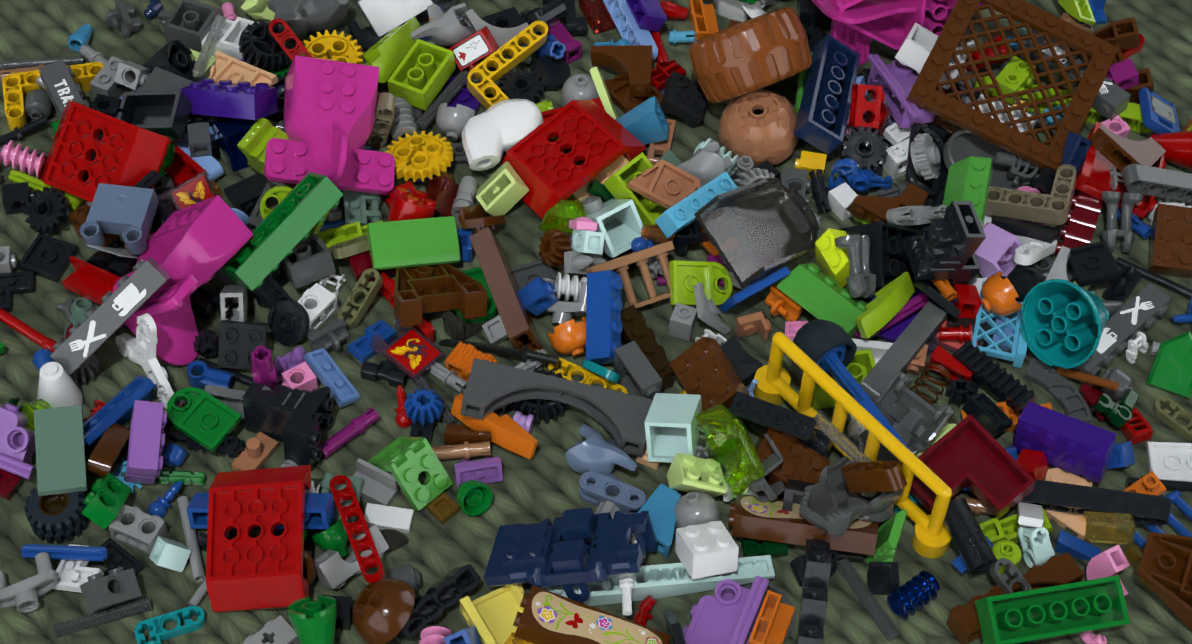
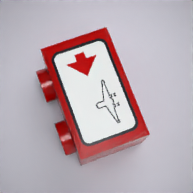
(473, 48)

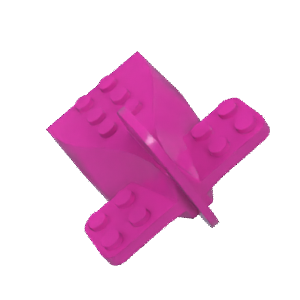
(883, 20)
(327, 125)
(190, 249)

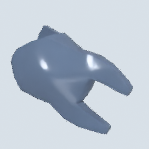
(597, 454)

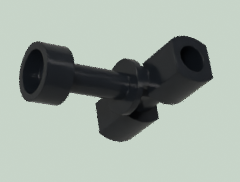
(385, 370)

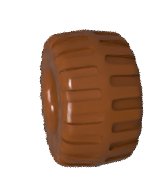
(750, 55)

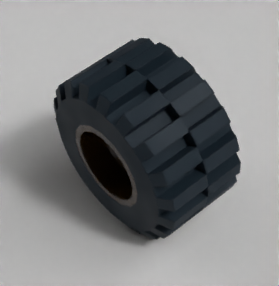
(56, 515)

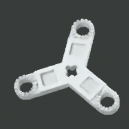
(143, 352)

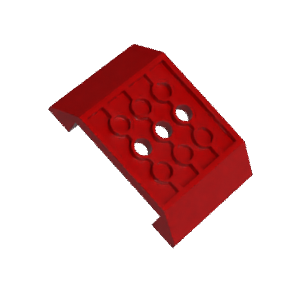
(121, 155)
(553, 174)
(262, 569)

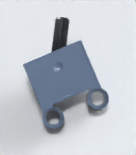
(122, 212)

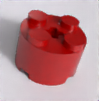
(411, 205)

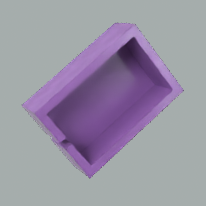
(146, 442)

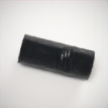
(965, 530)

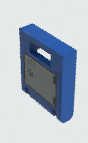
(1157, 109)

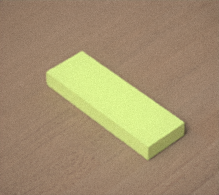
(603, 92)

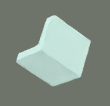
(170, 554)

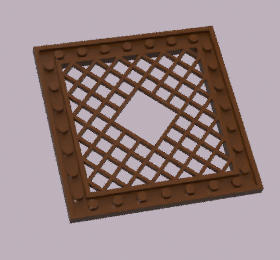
(981, 124)

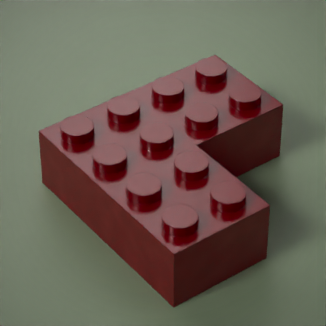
(975, 460)

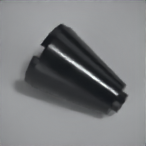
(173, 58)

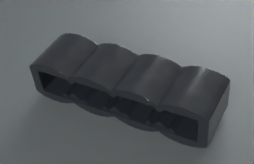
(438, 597)

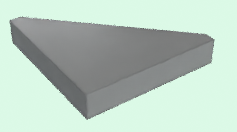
(708, 311)

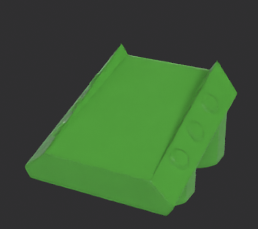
(888, 538)

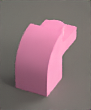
(1107, 565)

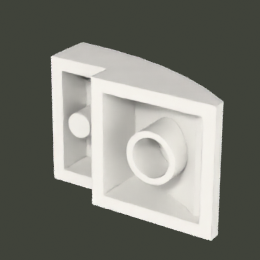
(389, 14)
(230, 37)

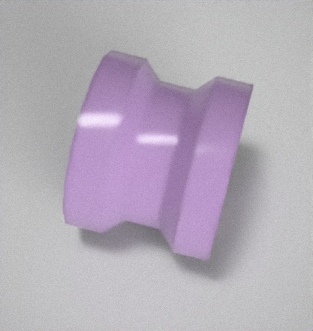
(524, 421)

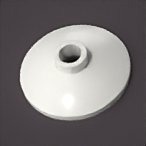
(755, 9)

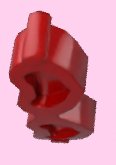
(644, 606)

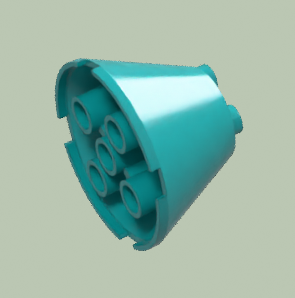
(1062, 322)

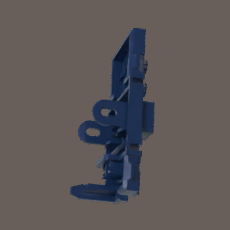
(535, 550)

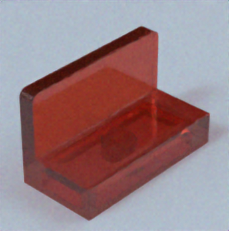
(596, 16)
(444, 192)

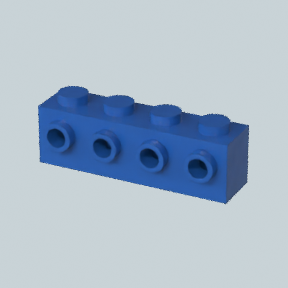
(603, 316)

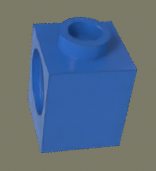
(538, 296)

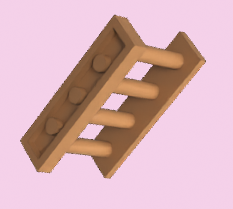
(640, 257)

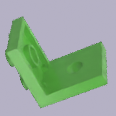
(406, 460)

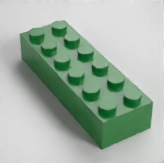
(282, 230)
(1052, 611)

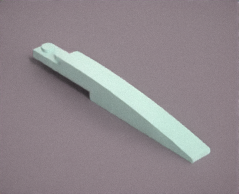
(669, 580)

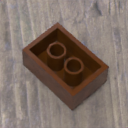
(1171, 241)
(708, 373)
(798, 461)

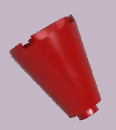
(1177, 147)

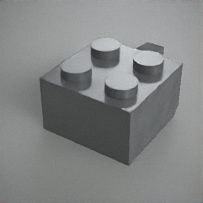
(188, 23)
(308, 262)

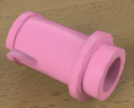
(228, 11)

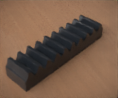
(994, 378)

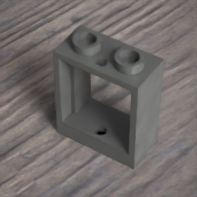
(636, 371)

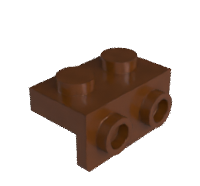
(475, 218)

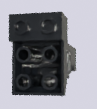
(948, 246)
(291, 417)

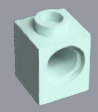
(587, 241)

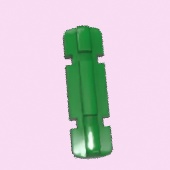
(186, 477)

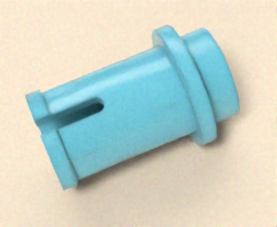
(680, 37)

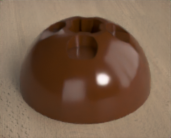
(383, 610)

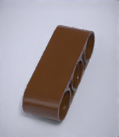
(109, 450)
(874, 476)

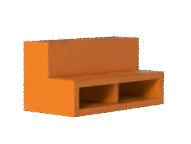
(702, 19)
(772, 621)

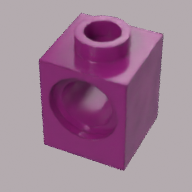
(1124, 74)

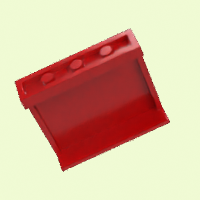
(1095, 177)

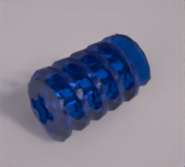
(913, 594)

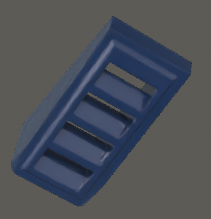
(1075, 150)

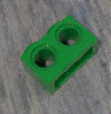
(106, 500)

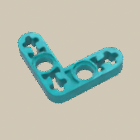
(159, 633)

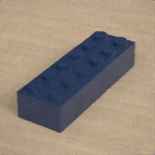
(827, 94)

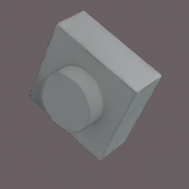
(495, 330)

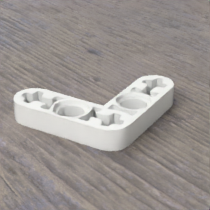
(1032, 250)

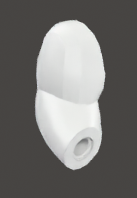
(498, 130)

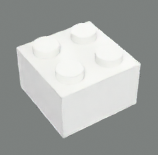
(706, 549)

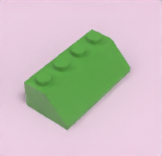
(970, 182)
(822, 296)

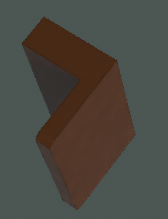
(459, 433)

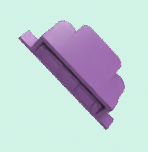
(897, 85)
(16, 441)
(728, 615)

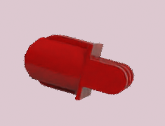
(661, 73)

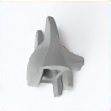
(444, 28)
(706, 163)

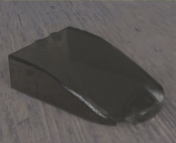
(759, 228)

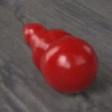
(401, 418)

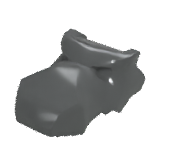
(310, 15)
(909, 416)
(833, 508)

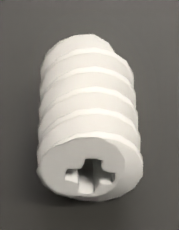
(568, 287)

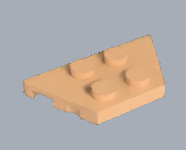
(236, 70)
(1072, 521)

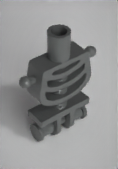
(1014, 163)

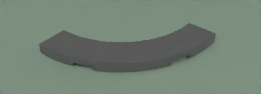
(1060, 389)

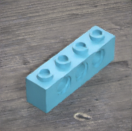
(683, 212)

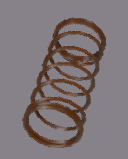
(946, 374)

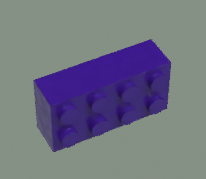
(231, 99)
(1065, 441)

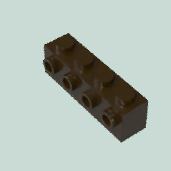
(636, 330)

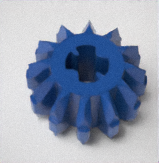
(423, 406)

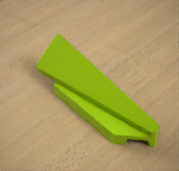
(391, 49)

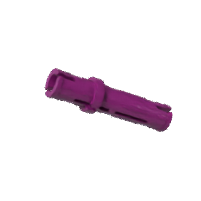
(355, 427)

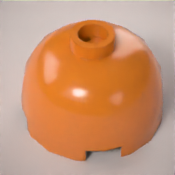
(999, 296)
(569, 338)

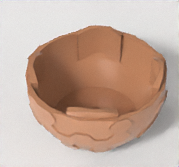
(763, 135)

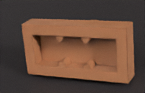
(256, 453)

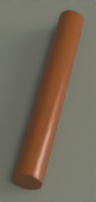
(1088, 378)

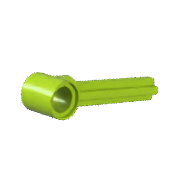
(35, 183)

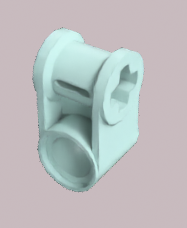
(1035, 545)

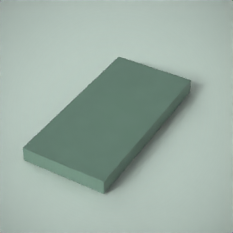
(60, 450)

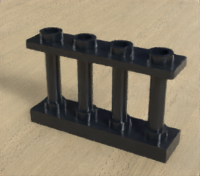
(768, 415)

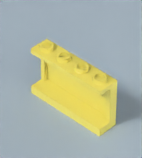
(494, 613)

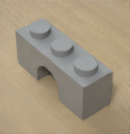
(334, 570)

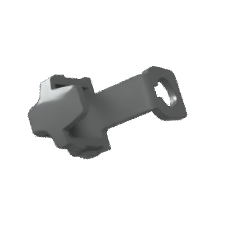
(772, 491)

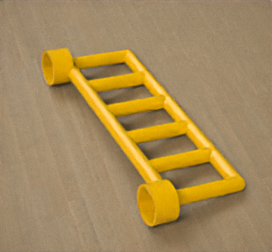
(930, 533)

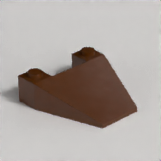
(1125, 36)
(436, 290)
(1168, 572)

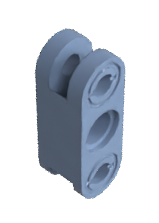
(597, 487)

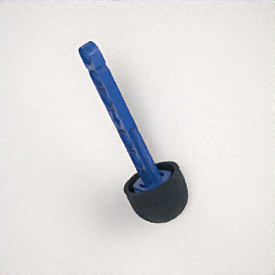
(832, 351)

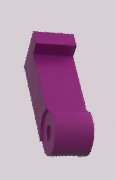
(562, 35)

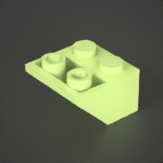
(501, 190)
(696, 474)

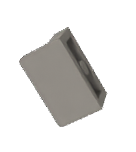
(378, 484)

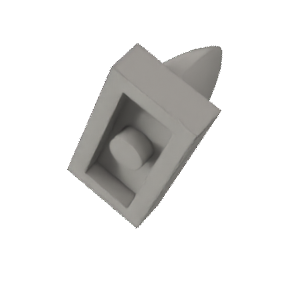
(577, 262)

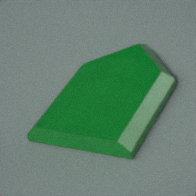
(1173, 366)

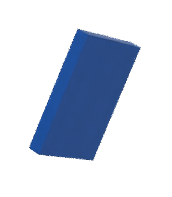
(754, 289)

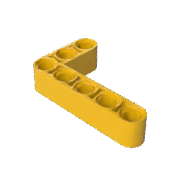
(503, 65)
(18, 85)

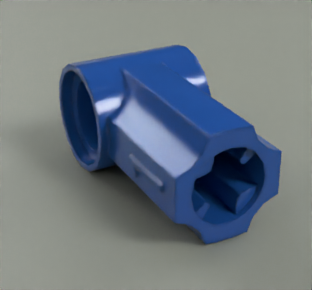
(551, 48)
(209, 376)

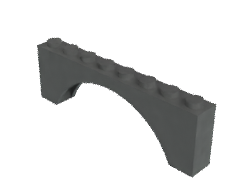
(497, 385)

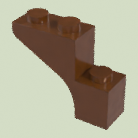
(874, 208)

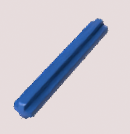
(63, 552)

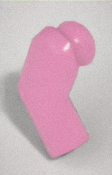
(1091, 638)

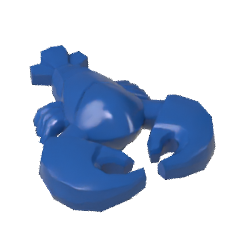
(857, 178)

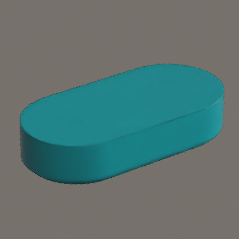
(602, 371)

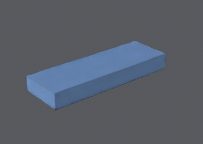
(332, 377)

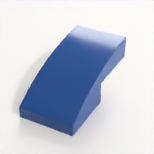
(361, 347)

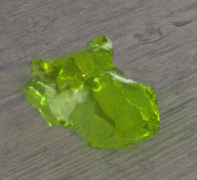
(731, 447)

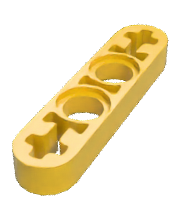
(589, 377)

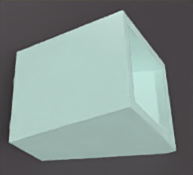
(619, 223)
(672, 426)

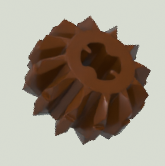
(553, 247)

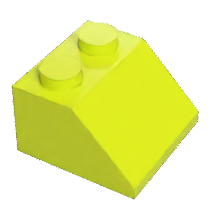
(832, 259)

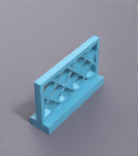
(1018, 346)

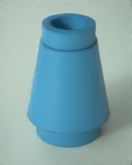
(80, 37)

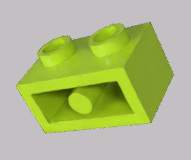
(1014, 78)

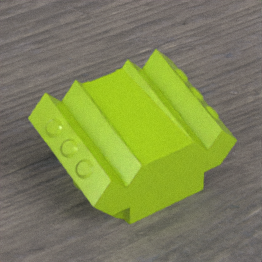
(255, 142)

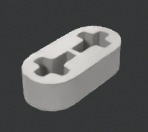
(592, 204)

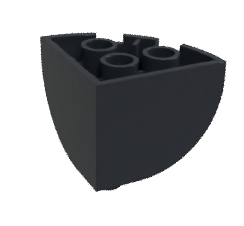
(887, 252)

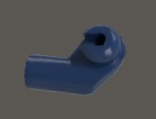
(153, 9)

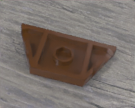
(621, 96)

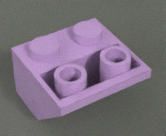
(996, 251)

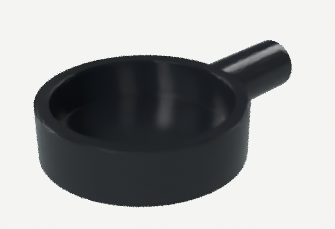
(1023, 280)

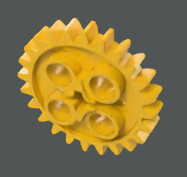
(330, 43)
(420, 155)

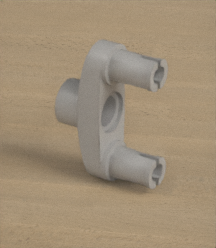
(914, 215)
(563, 310)
(26, 592)

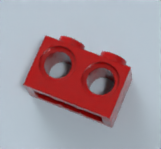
(860, 105)

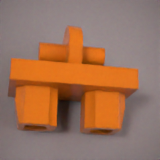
(783, 305)
(1147, 485)

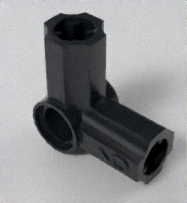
(547, 13)

